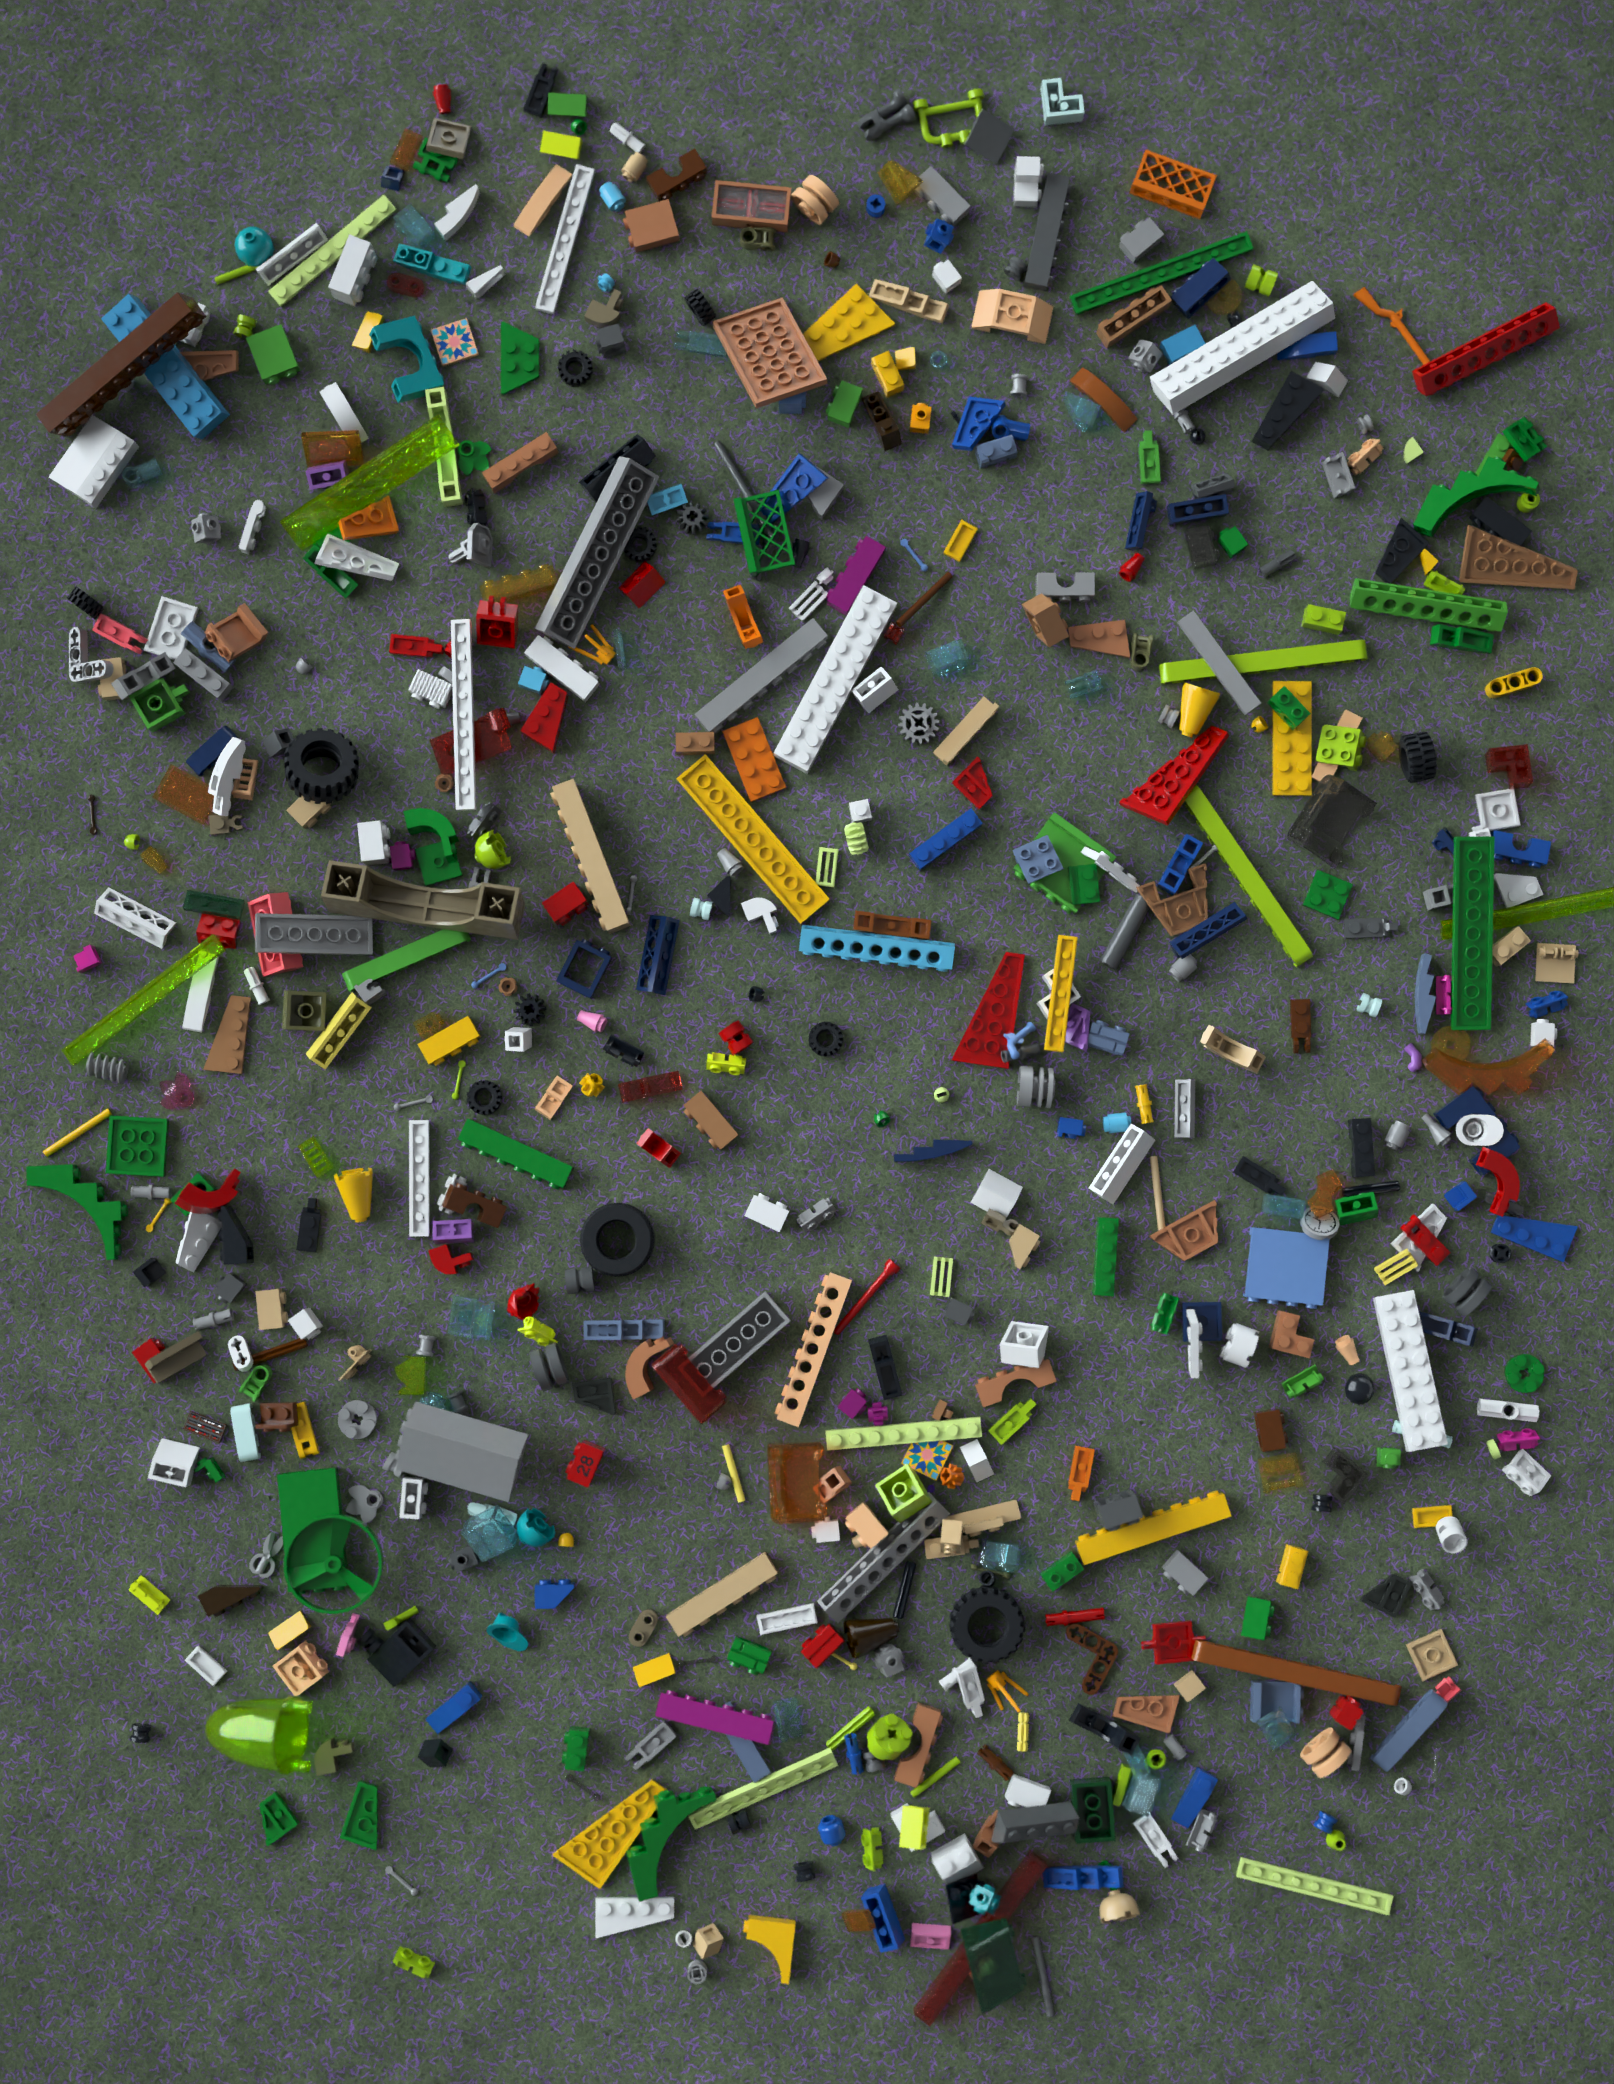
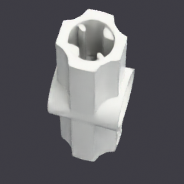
(1519, 1411)

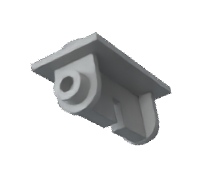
(824, 1211)
(1431, 1597)
(1204, 1823)

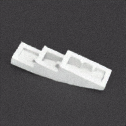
(199, 997)

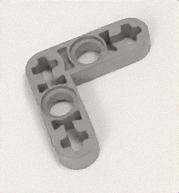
(79, 637)

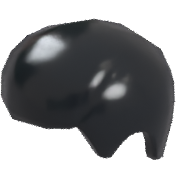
(1359, 1388)

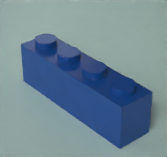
(945, 839)

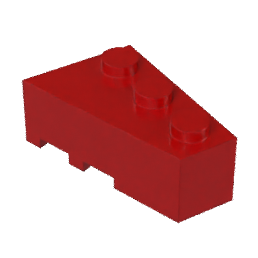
(546, 718)

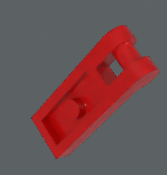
(1425, 1240)

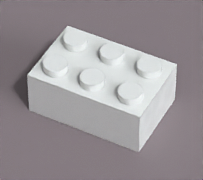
(352, 270)

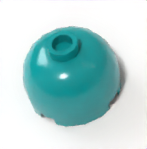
(253, 246)
(533, 1529)

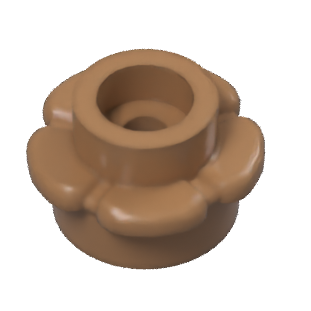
(444, 787)
(507, 991)

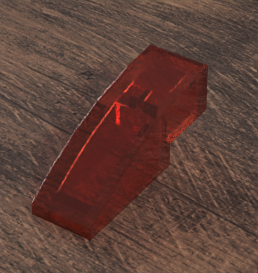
(650, 1086)

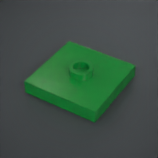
(435, 865)

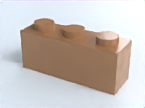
(710, 1121)

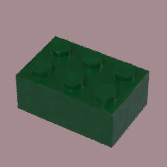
(1094, 1808)

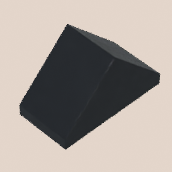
(722, 895)

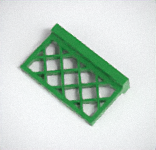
(747, 534)

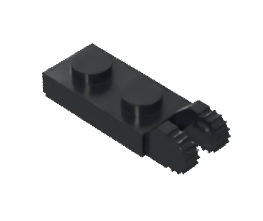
(539, 92)

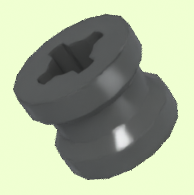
(1015, 268)

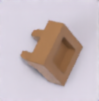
(940, 1410)

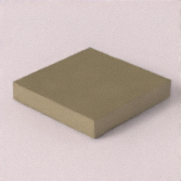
(448, 138)

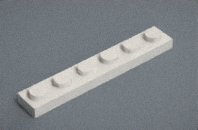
(419, 1178)

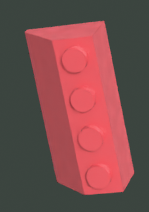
(274, 962)

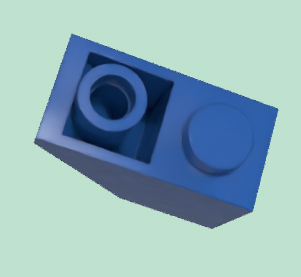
(550, 1594)

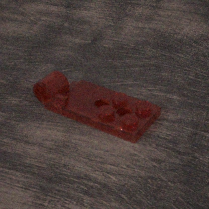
(489, 738)

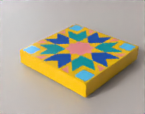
(927, 1457)

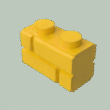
(887, 374)
(1292, 1566)

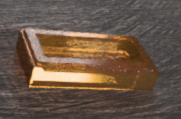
(406, 149)
(858, 1920)

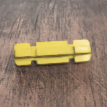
(1023, 1731)

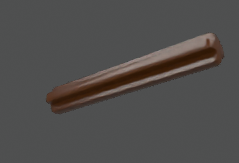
(276, 1351)

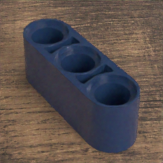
(209, 752)

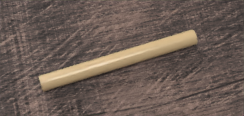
(1157, 1192)

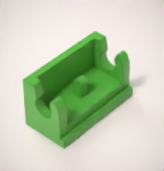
(567, 104)

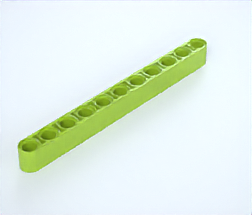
(1268, 661)
(1248, 877)

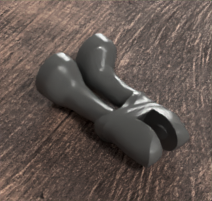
(877, 115)

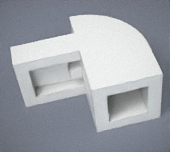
(759, 908)

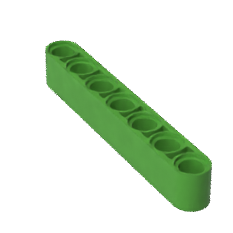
(404, 956)

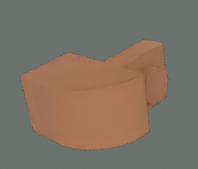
(833, 1483)
(983, 1839)

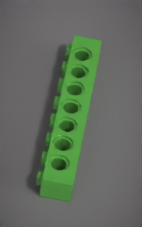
(1438, 601)

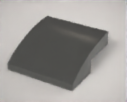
(989, 136)

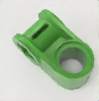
(254, 1385)

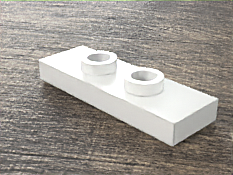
(787, 1618)

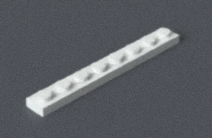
(565, 239)

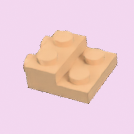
(301, 1668)

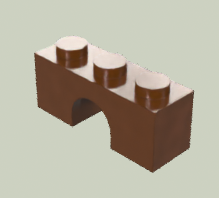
(664, 185)
(459, 1198)

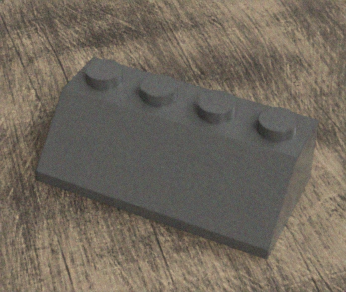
(1035, 1822)

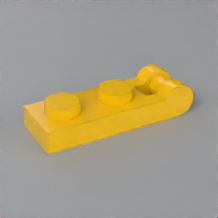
(304, 1432)

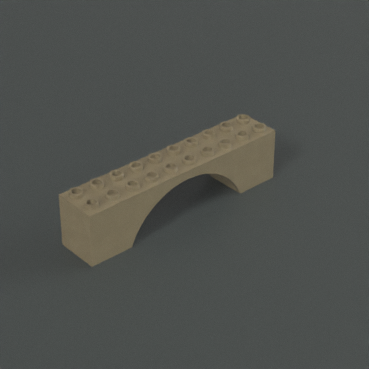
(369, 894)

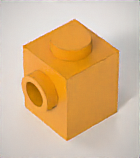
(920, 418)

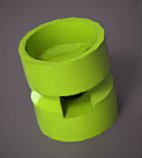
(1261, 280)

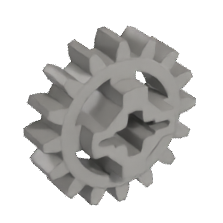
(911, 717)

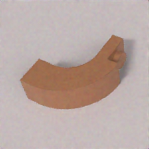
(636, 1369)

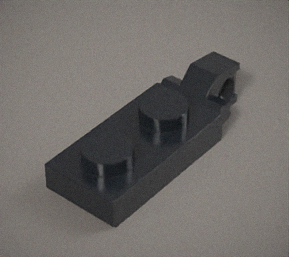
(1258, 1176)
(309, 1227)

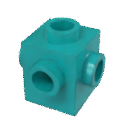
(984, 1899)

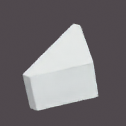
(1327, 377)
(977, 1460)

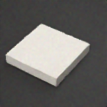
(1498, 809)

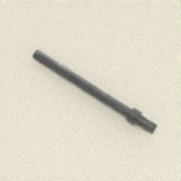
(742, 486)

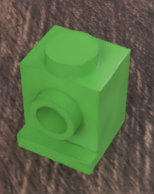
(1388, 1457)

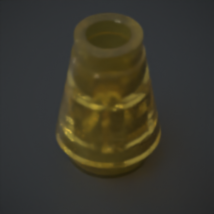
(153, 859)

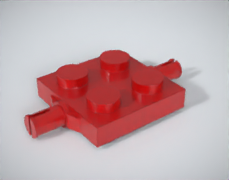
(1172, 1642)

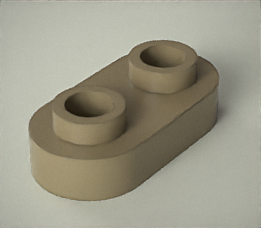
(643, 1628)

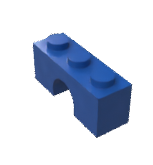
(1535, 854)
(1179, 864)

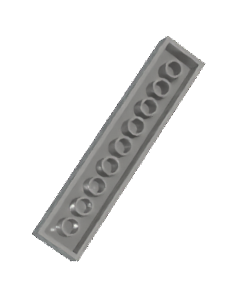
(597, 552)

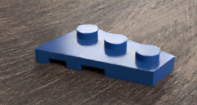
(975, 421)

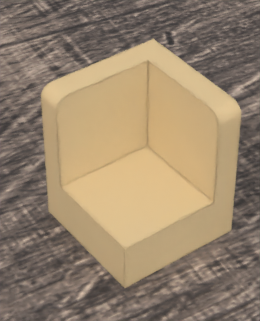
(1189, 1686)
(708, 1941)

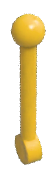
(149, 1228)

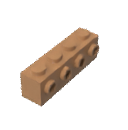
(1134, 316)

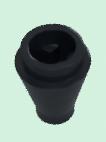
(800, 550)

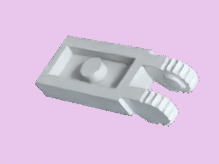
(252, 525)
(1154, 1838)

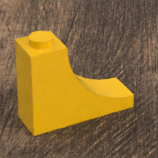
(775, 1935)

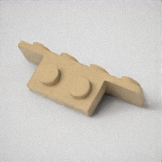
(987, 1517)

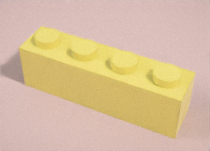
(338, 1031)

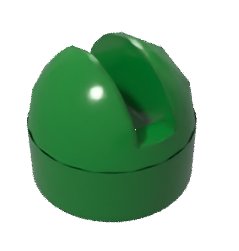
(581, 123)
(881, 1116)

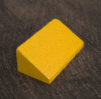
(362, 339)
(289, 1630)
(654, 1670)

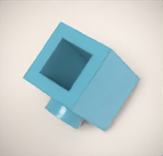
(533, 679)

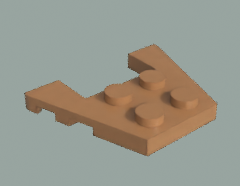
(1181, 910)

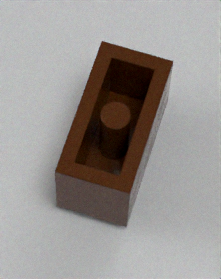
(1270, 1429)

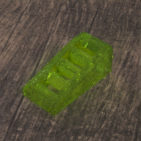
(329, 1166)

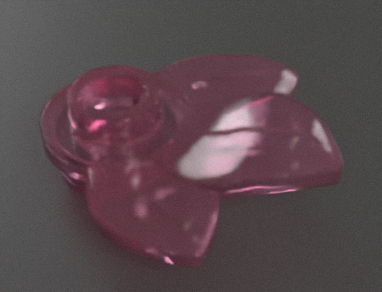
(174, 1090)

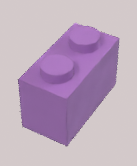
(326, 474)

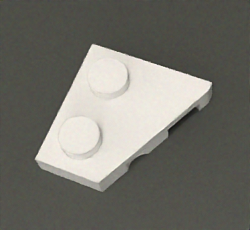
(1517, 888)

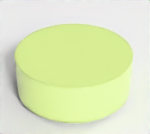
(1493, 1449)

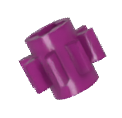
(877, 1414)

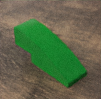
(337, 578)
(1461, 639)

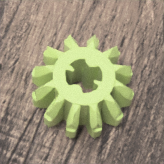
(856, 838)

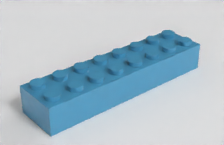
(172, 374)

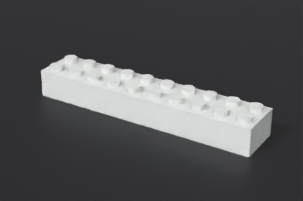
(1242, 347)
(835, 679)

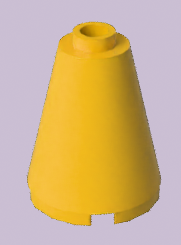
(1195, 708)
(356, 1192)

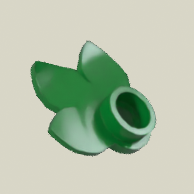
(475, 459)

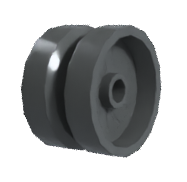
(1467, 1291)
(547, 1367)

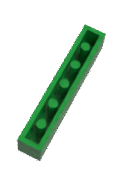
(516, 1153)

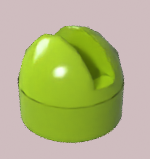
(130, 841)

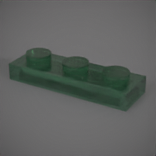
(213, 904)

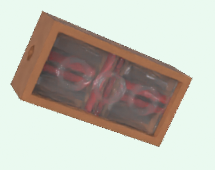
(751, 205)

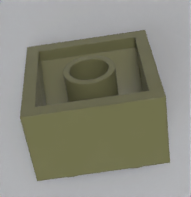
(304, 1010)

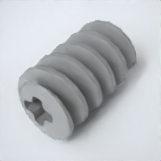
(107, 1069)

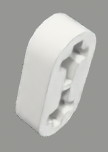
(244, 1351)

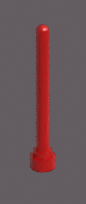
(889, 1269)

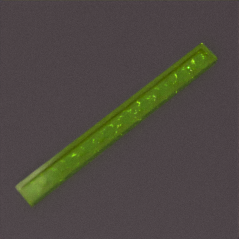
(1543, 910)
(143, 999)

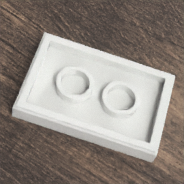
(167, 628)

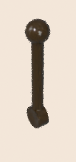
(93, 830)

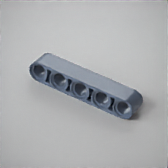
(1409, 1730)

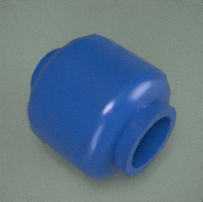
(831, 1830)

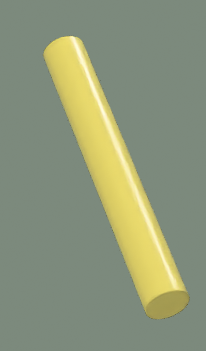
(733, 1473)

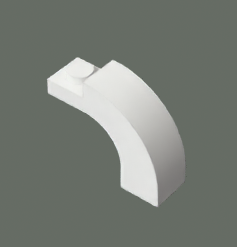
(341, 410)

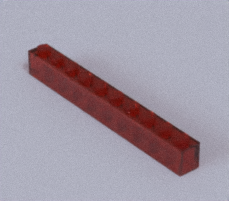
(958, 1967)

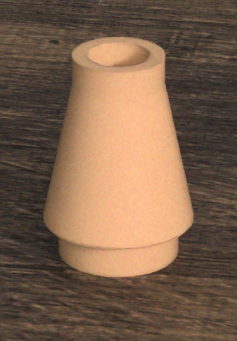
(1346, 1347)

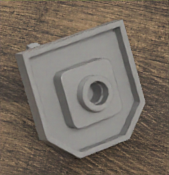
(476, 547)

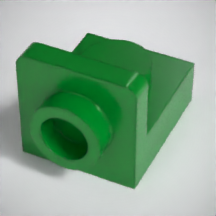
(213, 1471)

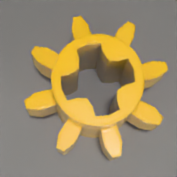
(591, 1085)

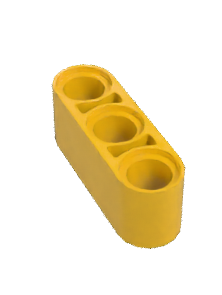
(1522, 682)

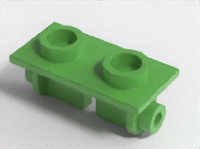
(1295, 1385)

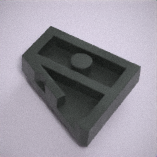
(595, 1394)
(1388, 1595)

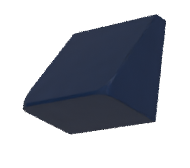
(392, 178)

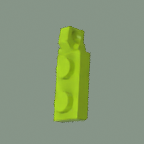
(1012, 1421)

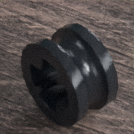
(1234, 319)

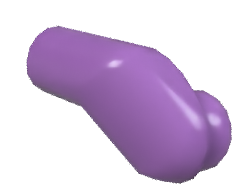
(1416, 1058)

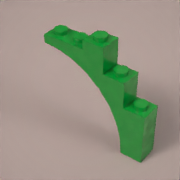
(1468, 486)
(105, 1214)
(655, 1832)

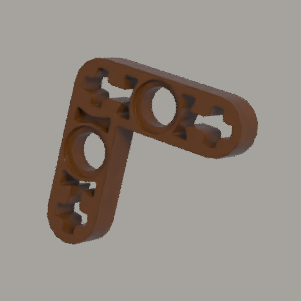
(1099, 1650)

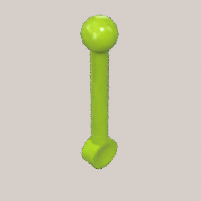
(461, 1064)

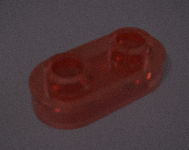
(405, 284)

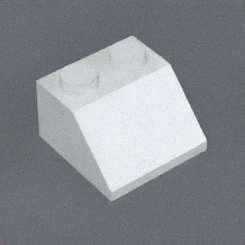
(1024, 1344)

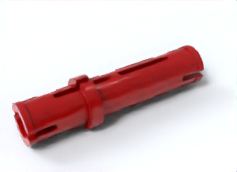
(1074, 1616)

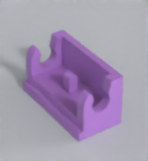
(453, 1231)

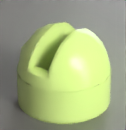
(943, 1098)

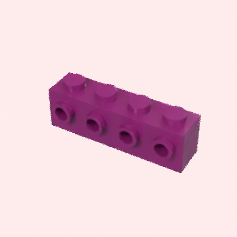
(856, 574)

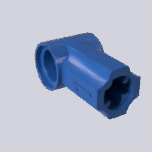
(1017, 429)

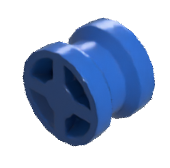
(875, 210)
(1325, 1822)

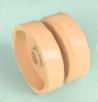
(815, 199)
(1325, 1752)

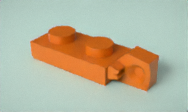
(1080, 1471)

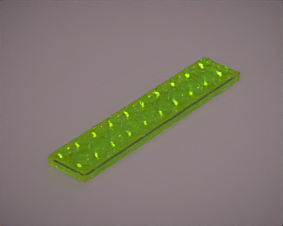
(370, 482)

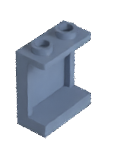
(1269, 1695)

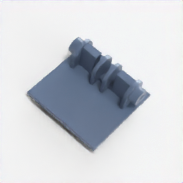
(1037, 859)

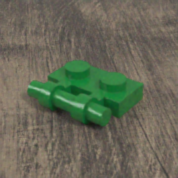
(444, 162)
(1524, 438)

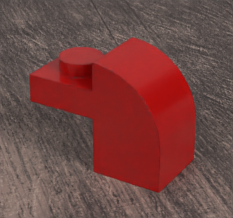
(658, 1148)
(444, 1261)

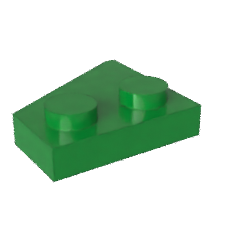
(276, 1817)

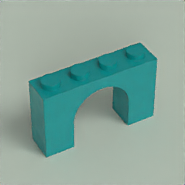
(408, 334)

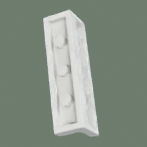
(131, 920)

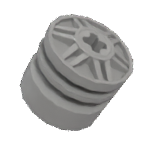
(1035, 1087)

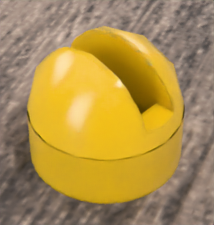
(1260, 724)
(566, 1539)

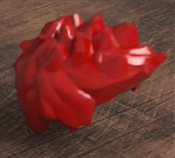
(523, 1302)

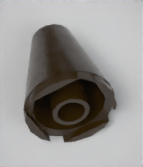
(869, 1634)

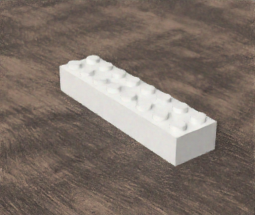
(1410, 1371)

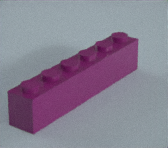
(714, 1718)

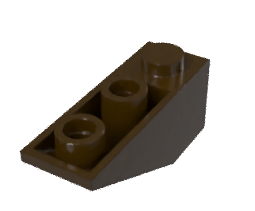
(882, 421)
(222, 1596)

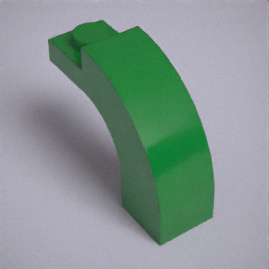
(428, 820)

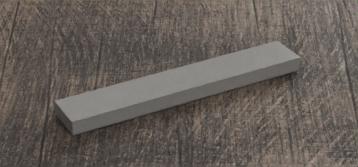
(1219, 662)

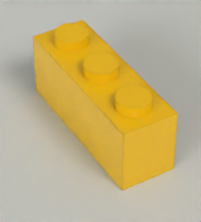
(449, 1041)

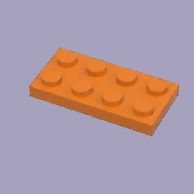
(754, 759)

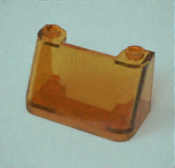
(795, 1482)

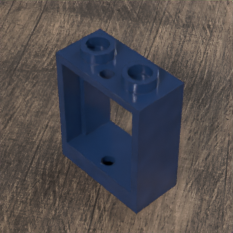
(586, 945)

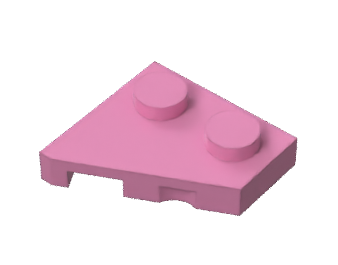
(347, 1641)

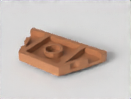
(1190, 1233)

